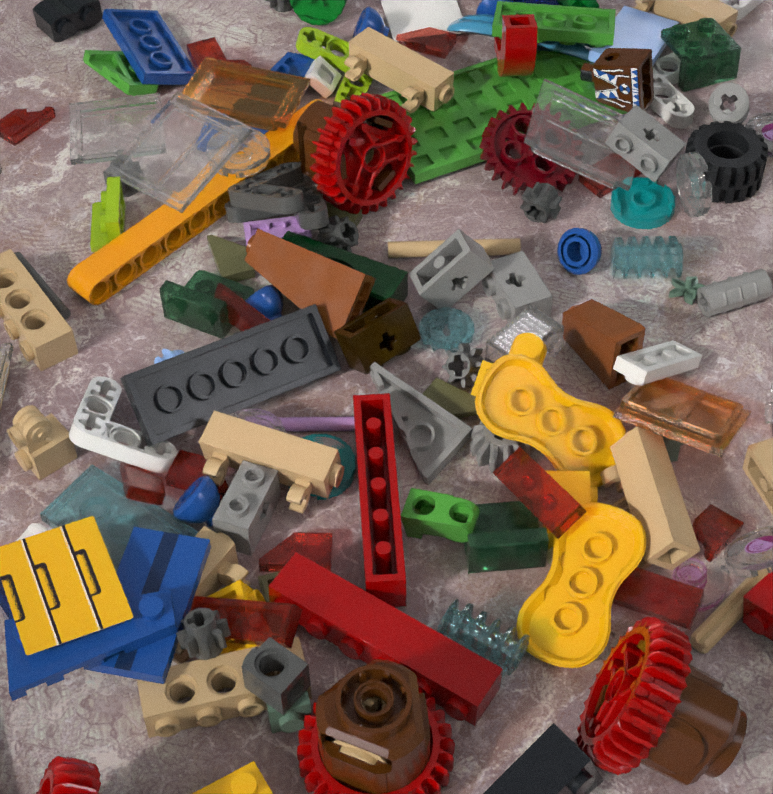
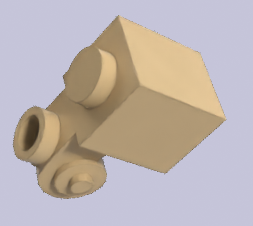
(40, 442)

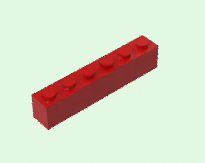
(379, 499)
(375, 630)

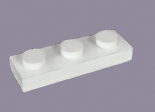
(656, 362)

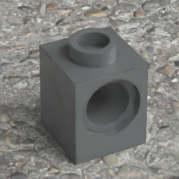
(278, 690)

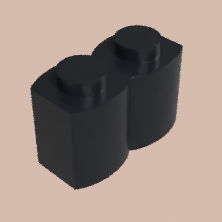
(66, 17)

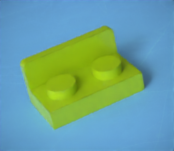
(108, 215)

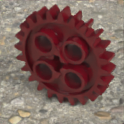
(523, 169)

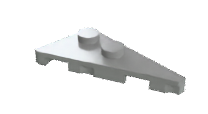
(426, 428)

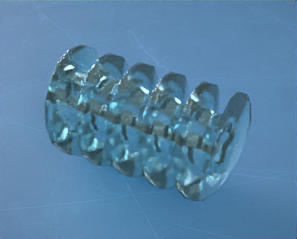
(646, 256)
(484, 639)

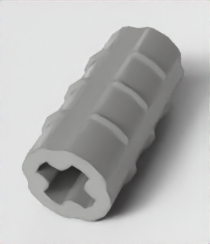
(734, 292)

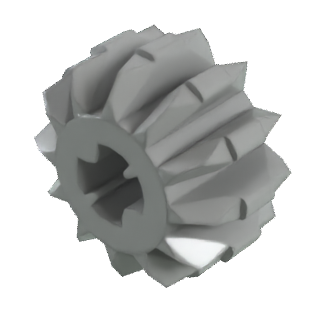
(492, 449)

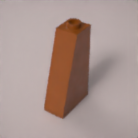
(310, 279)

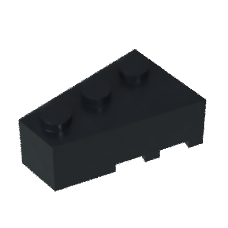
(549, 767)

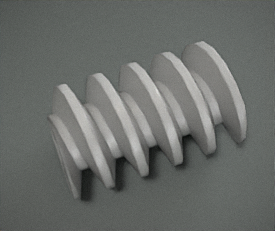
(732, 93)

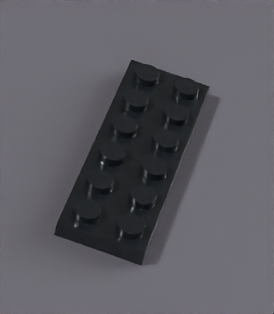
(230, 374)

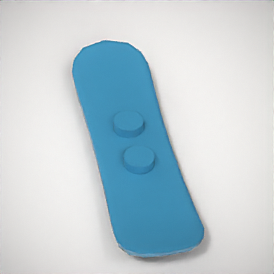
(482, 25)

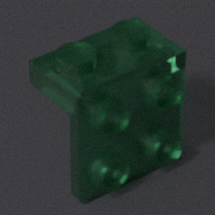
(705, 53)
(195, 304)
(506, 539)

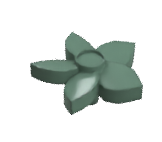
(686, 289)

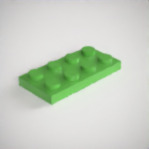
(562, 23)

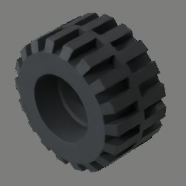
(733, 159)

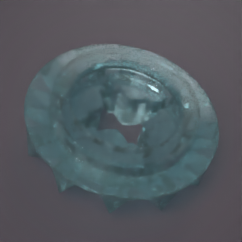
(458, 322)

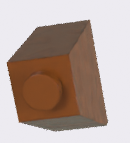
(600, 336)

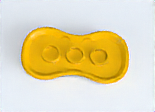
(527, 406)
(572, 606)

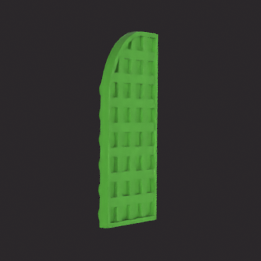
(453, 132)

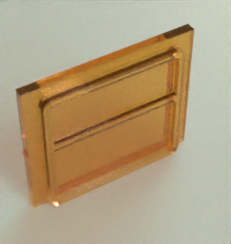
(247, 93)
(684, 414)

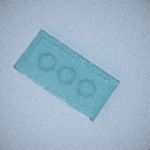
(104, 498)

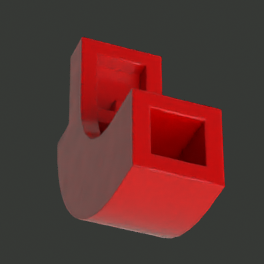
(518, 45)

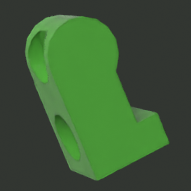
(438, 515)

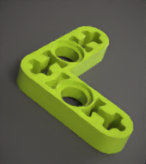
(314, 49)

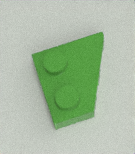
(118, 71)

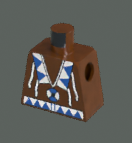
(622, 78)

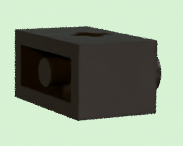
(378, 335)

